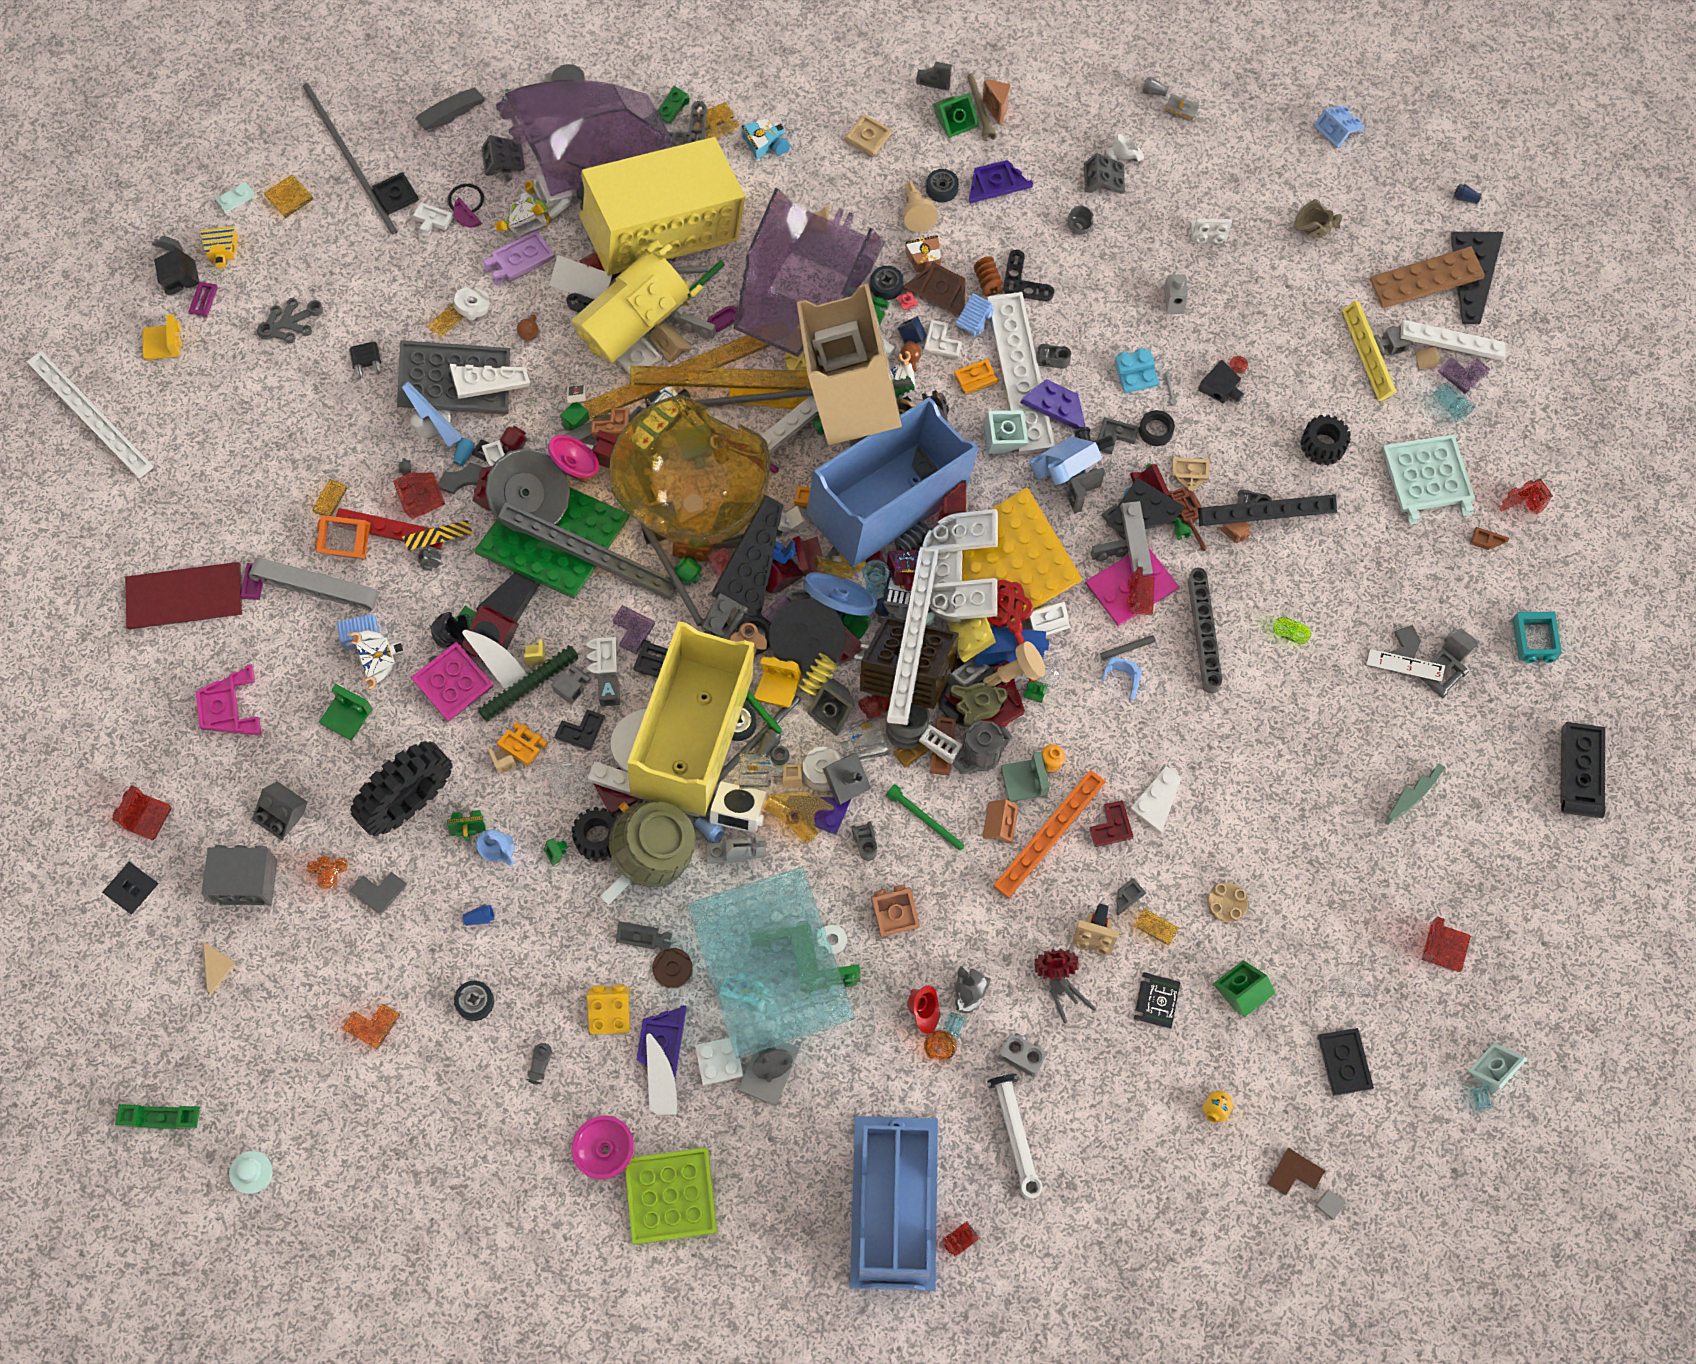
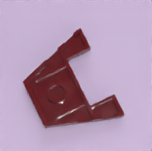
(1010, 708)

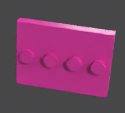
(1112, 590)

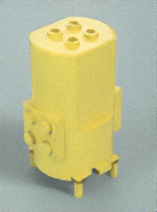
(633, 305)

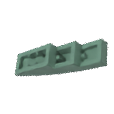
(1411, 797)

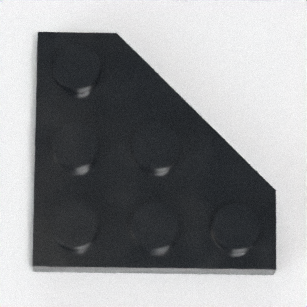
(1155, 506)

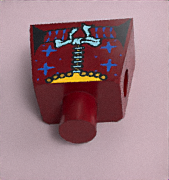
(902, 567)

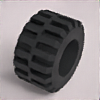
(1325, 452)
(584, 824)

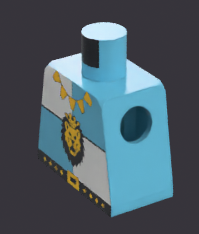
(761, 136)

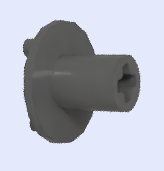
(772, 1063)

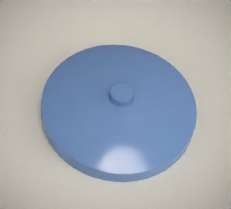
(840, 594)

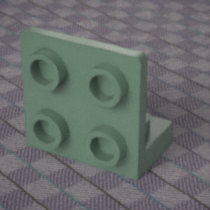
(1026, 779)

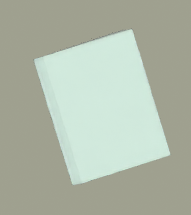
(1496, 1067)

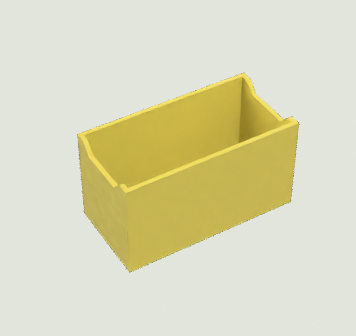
(665, 196)
(686, 728)

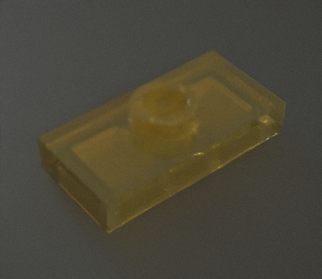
(445, 321)
(1156, 926)

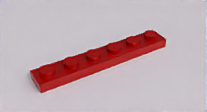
(386, 527)

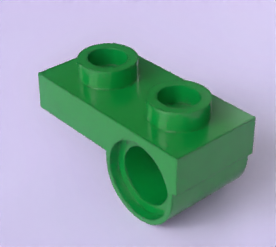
(673, 104)

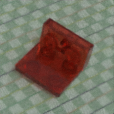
(1533, 492)
(1141, 593)
(1445, 946)

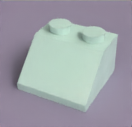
(1005, 431)

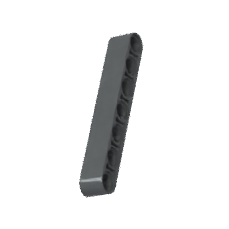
(1203, 638)

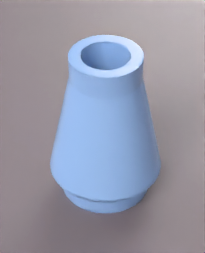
(711, 832)

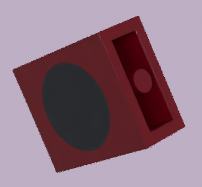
(493, 626)

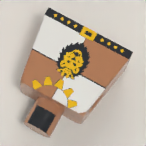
(923, 252)

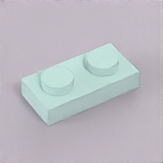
(235, 197)

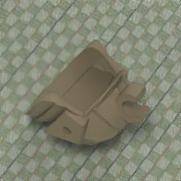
(1316, 219)

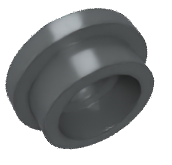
(405, 466)
(779, 749)

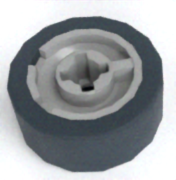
(483, 1005)

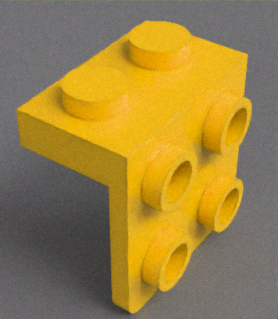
(162, 340)
(778, 682)
(608, 1009)

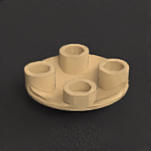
(1227, 902)

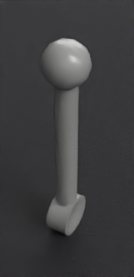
(1167, 375)

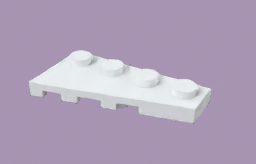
(477, 381)

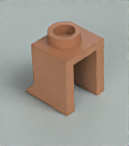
(1236, 531)

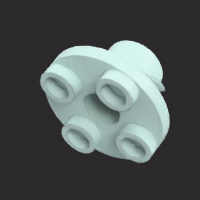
(250, 1172)

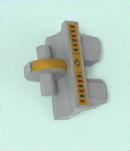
(1181, 107)

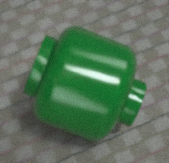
(688, 571)

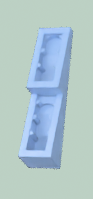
(424, 408)

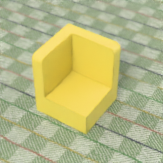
(535, 653)

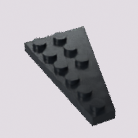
(1474, 294)
(750, 564)

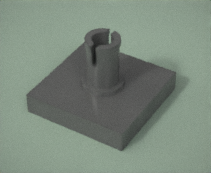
(846, 778)

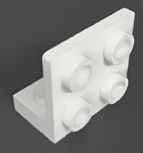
(1210, 230)

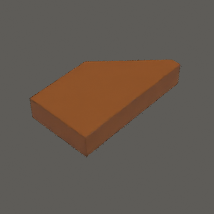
(1487, 539)

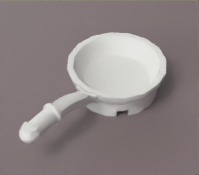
(813, 764)

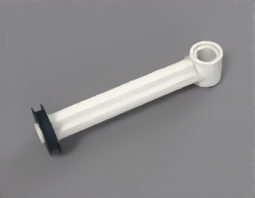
(1016, 1133)

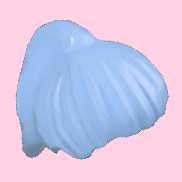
(495, 846)

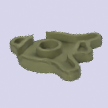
(978, 701)

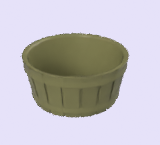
(652, 843)

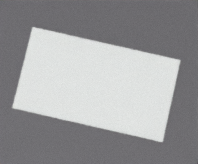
(579, 278)

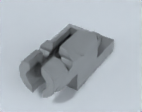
(736, 850)

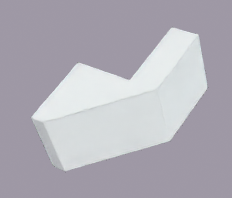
(794, 520)

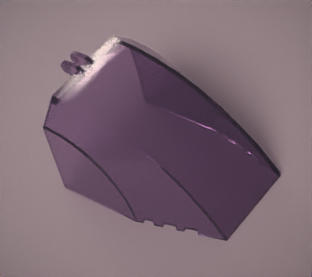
(798, 260)

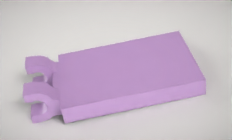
(518, 257)

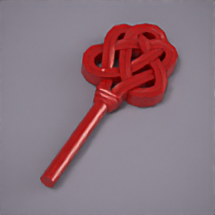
(1018, 614)

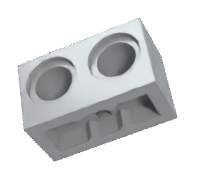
(1020, 1060)

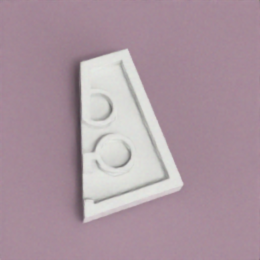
(1157, 799)

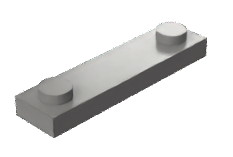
(1136, 537)

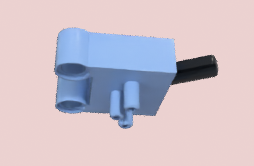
(1069, 458)

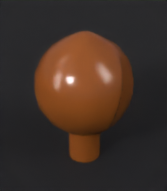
(527, 328)
(915, 352)

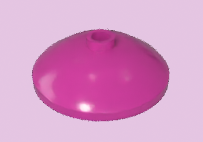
(573, 456)
(596, 1135)

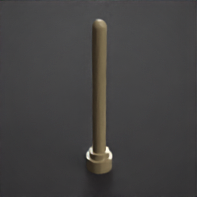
(988, 131)

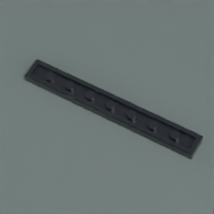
(1267, 510)

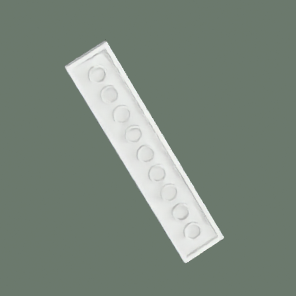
(1019, 366)

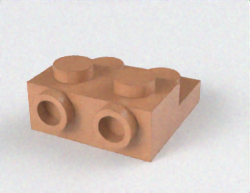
(895, 910)

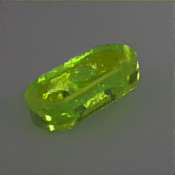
(1292, 629)

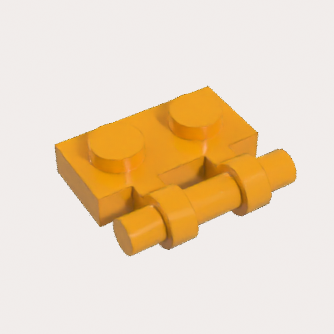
(520, 749)

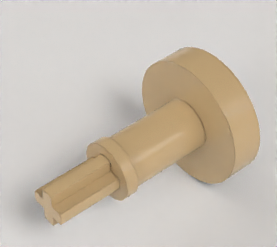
(919, 213)
(1028, 662)

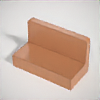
(1000, 820)

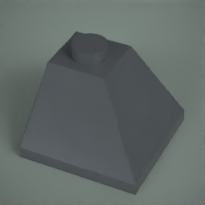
(832, 706)

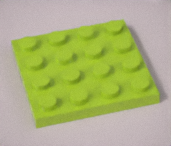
(670, 1196)

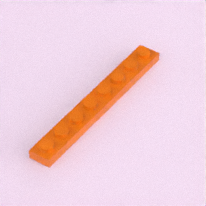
(1049, 834)

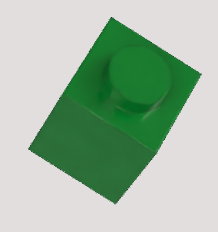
(574, 416)

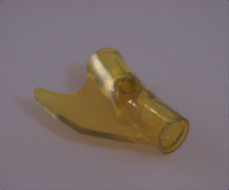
(805, 807)

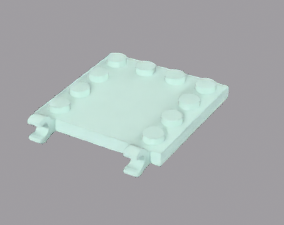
(1428, 475)

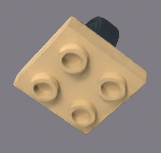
(1096, 932)

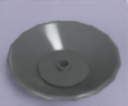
(535, 473)

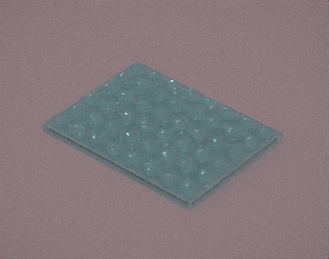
(770, 962)

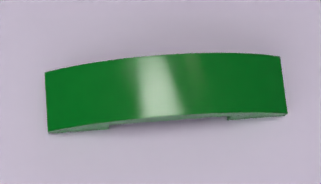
(157, 1117)

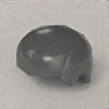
(1081, 215)

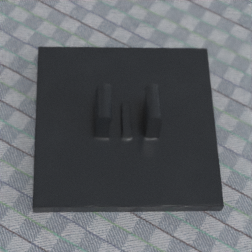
(130, 888)

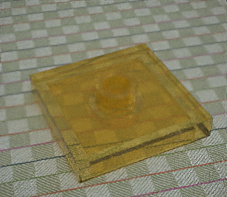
(288, 196)

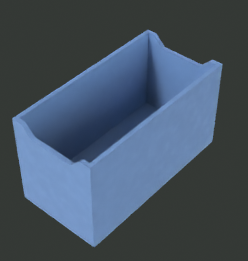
(869, 489)

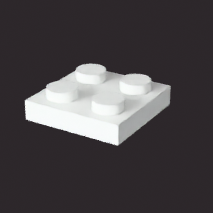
(718, 1062)

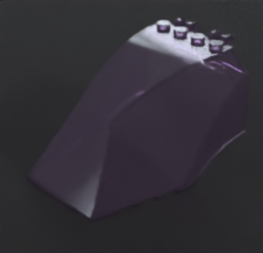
(582, 126)

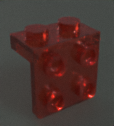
(141, 813)

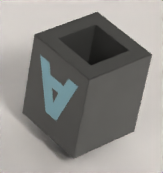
(609, 691)

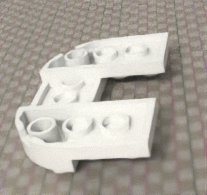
(951, 596)

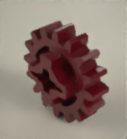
(1056, 964)

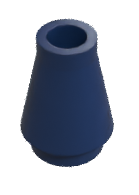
(1466, 193)

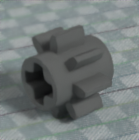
(429, 558)

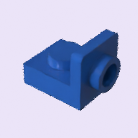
(783, 553)

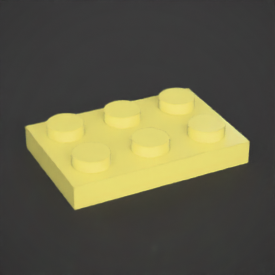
(974, 636)

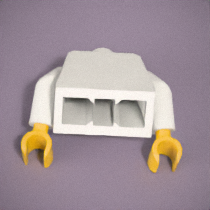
(556, 203)

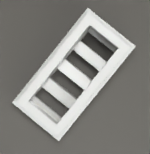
(943, 753)

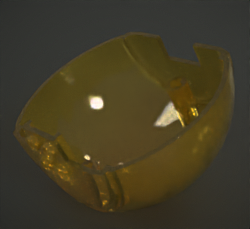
(660, 465)

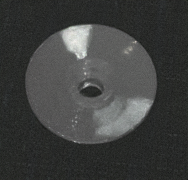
(1053, 674)

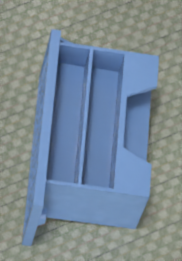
(894, 1204)

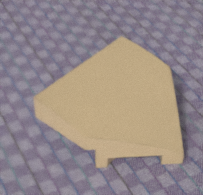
(1190, 471)

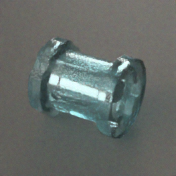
(955, 1024)
(1481, 1098)

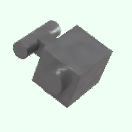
(1392, 341)
(1459, 644)
(570, 687)

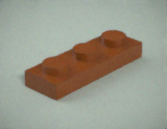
(938, 765)

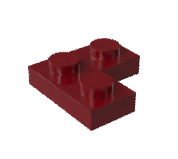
(1117, 828)

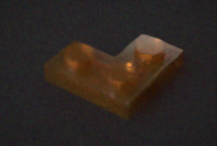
(372, 1031)

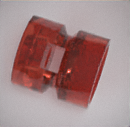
(867, 705)

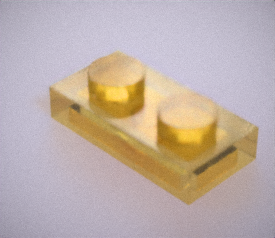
(329, 498)
(829, 566)

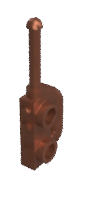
(1189, 514)

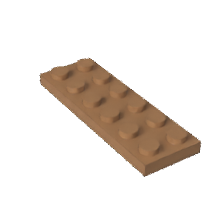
(1427, 277)

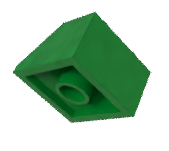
(1244, 988)

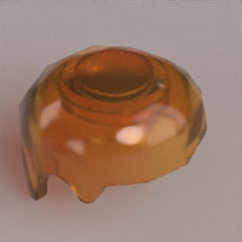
(944, 1040)

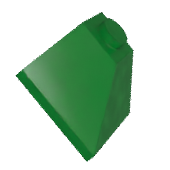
(956, 114)

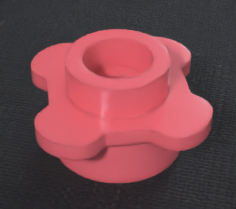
(907, 304)

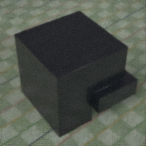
(176, 271)

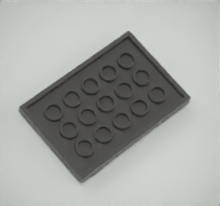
(428, 371)

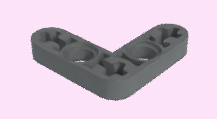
(690, 136)

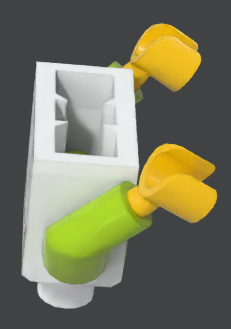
(524, 216)

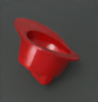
(925, 1008)

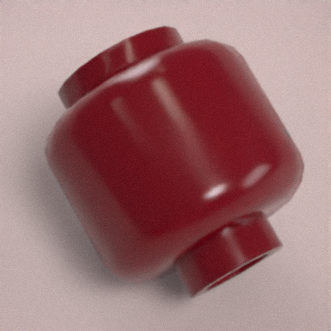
(513, 438)

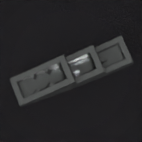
(447, 109)

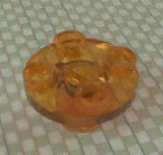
(327, 870)

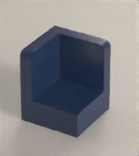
(912, 330)

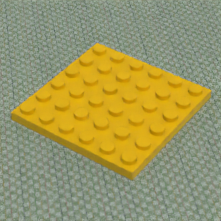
(1025, 553)

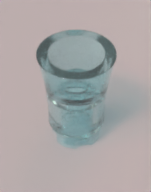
(1454, 401)
(876, 575)

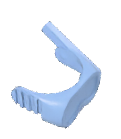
(1129, 667)

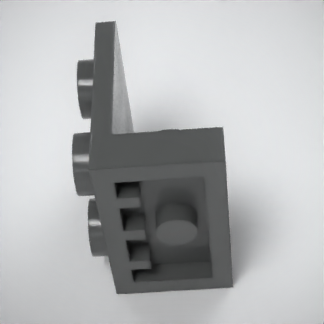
(501, 153)
(1103, 171)
(1080, 484)

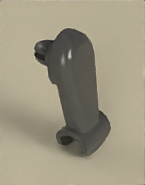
(540, 1060)

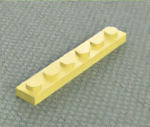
(1368, 351)

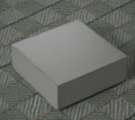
(1330, 1204)

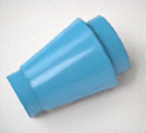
(463, 451)

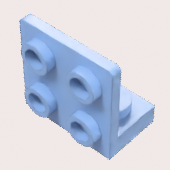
(1337, 124)

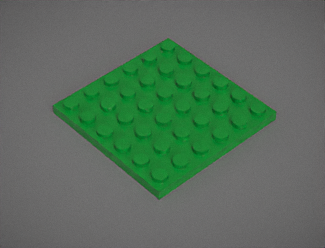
(546, 563)

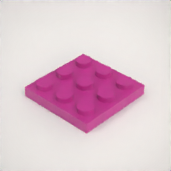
(452, 681)

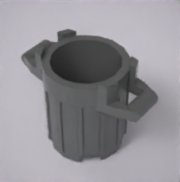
(982, 747)

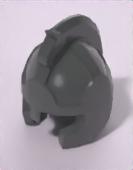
(970, 989)

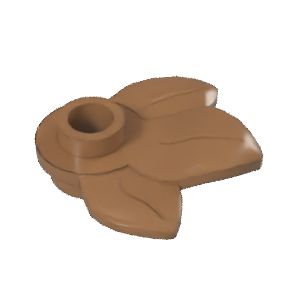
(755, 637)

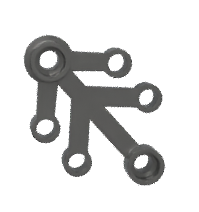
(288, 321)

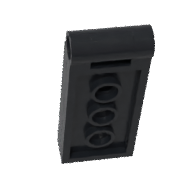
(1585, 761)

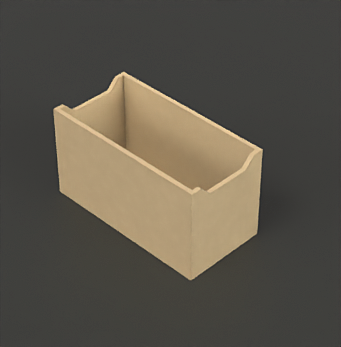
(857, 397)

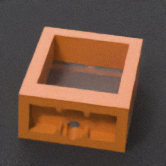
(342, 537)

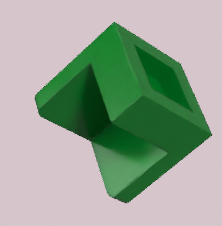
(857, 624)

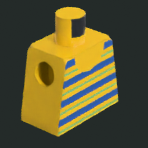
(220, 244)

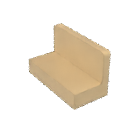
(669, 341)

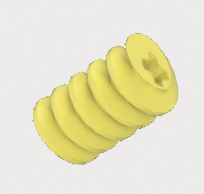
(819, 675)

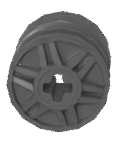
(908, 735)

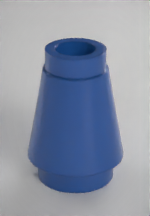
(479, 915)

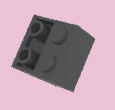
(278, 809)

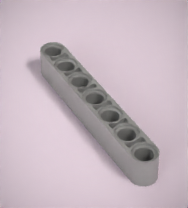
(313, 584)

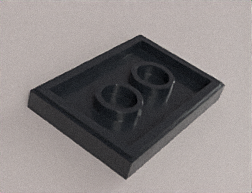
(1345, 1061)

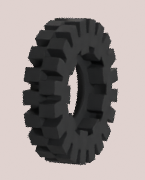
(401, 788)

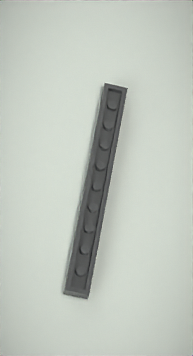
(586, 550)

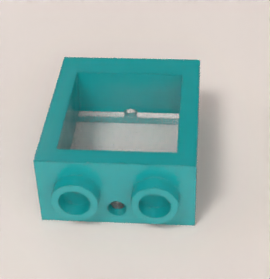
(1537, 636)

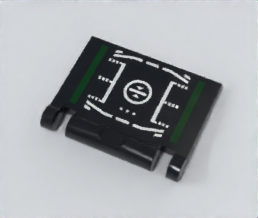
(1157, 1000)

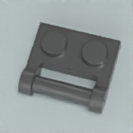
(719, 614)
(1449, 661)

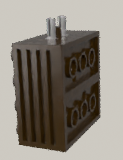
(934, 668)

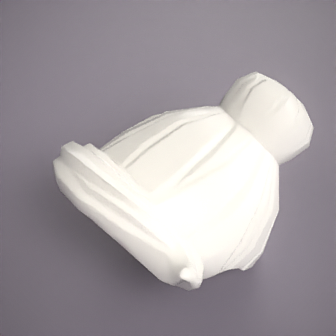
(1124, 149)
(425, 427)

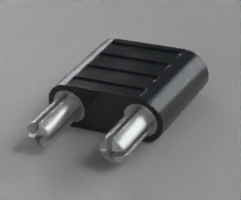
(364, 356)

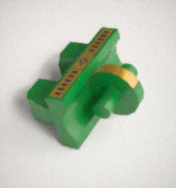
(466, 826)

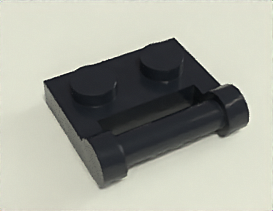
(648, 663)

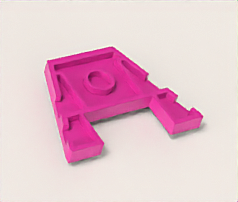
(219, 708)

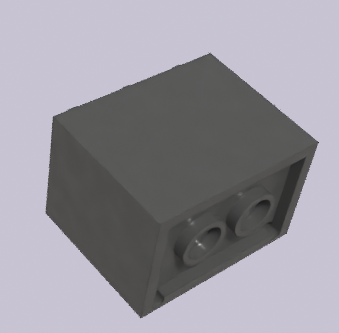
(239, 875)

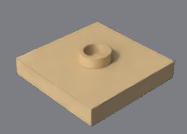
(868, 135)

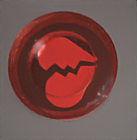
(1238, 364)

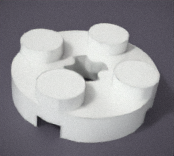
(471, 311)

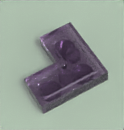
(1463, 377)
(637, 628)

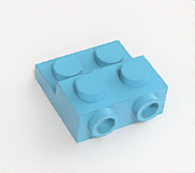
(1136, 370)

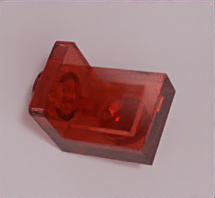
(960, 1239)

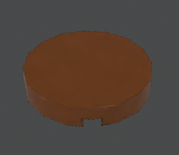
(668, 972)

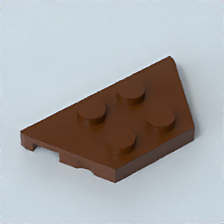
(940, 287)

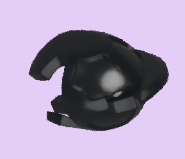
(447, 630)

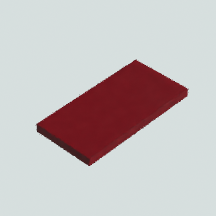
(183, 595)

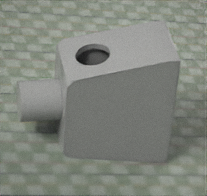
(1174, 288)

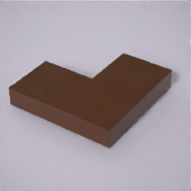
(1292, 1167)

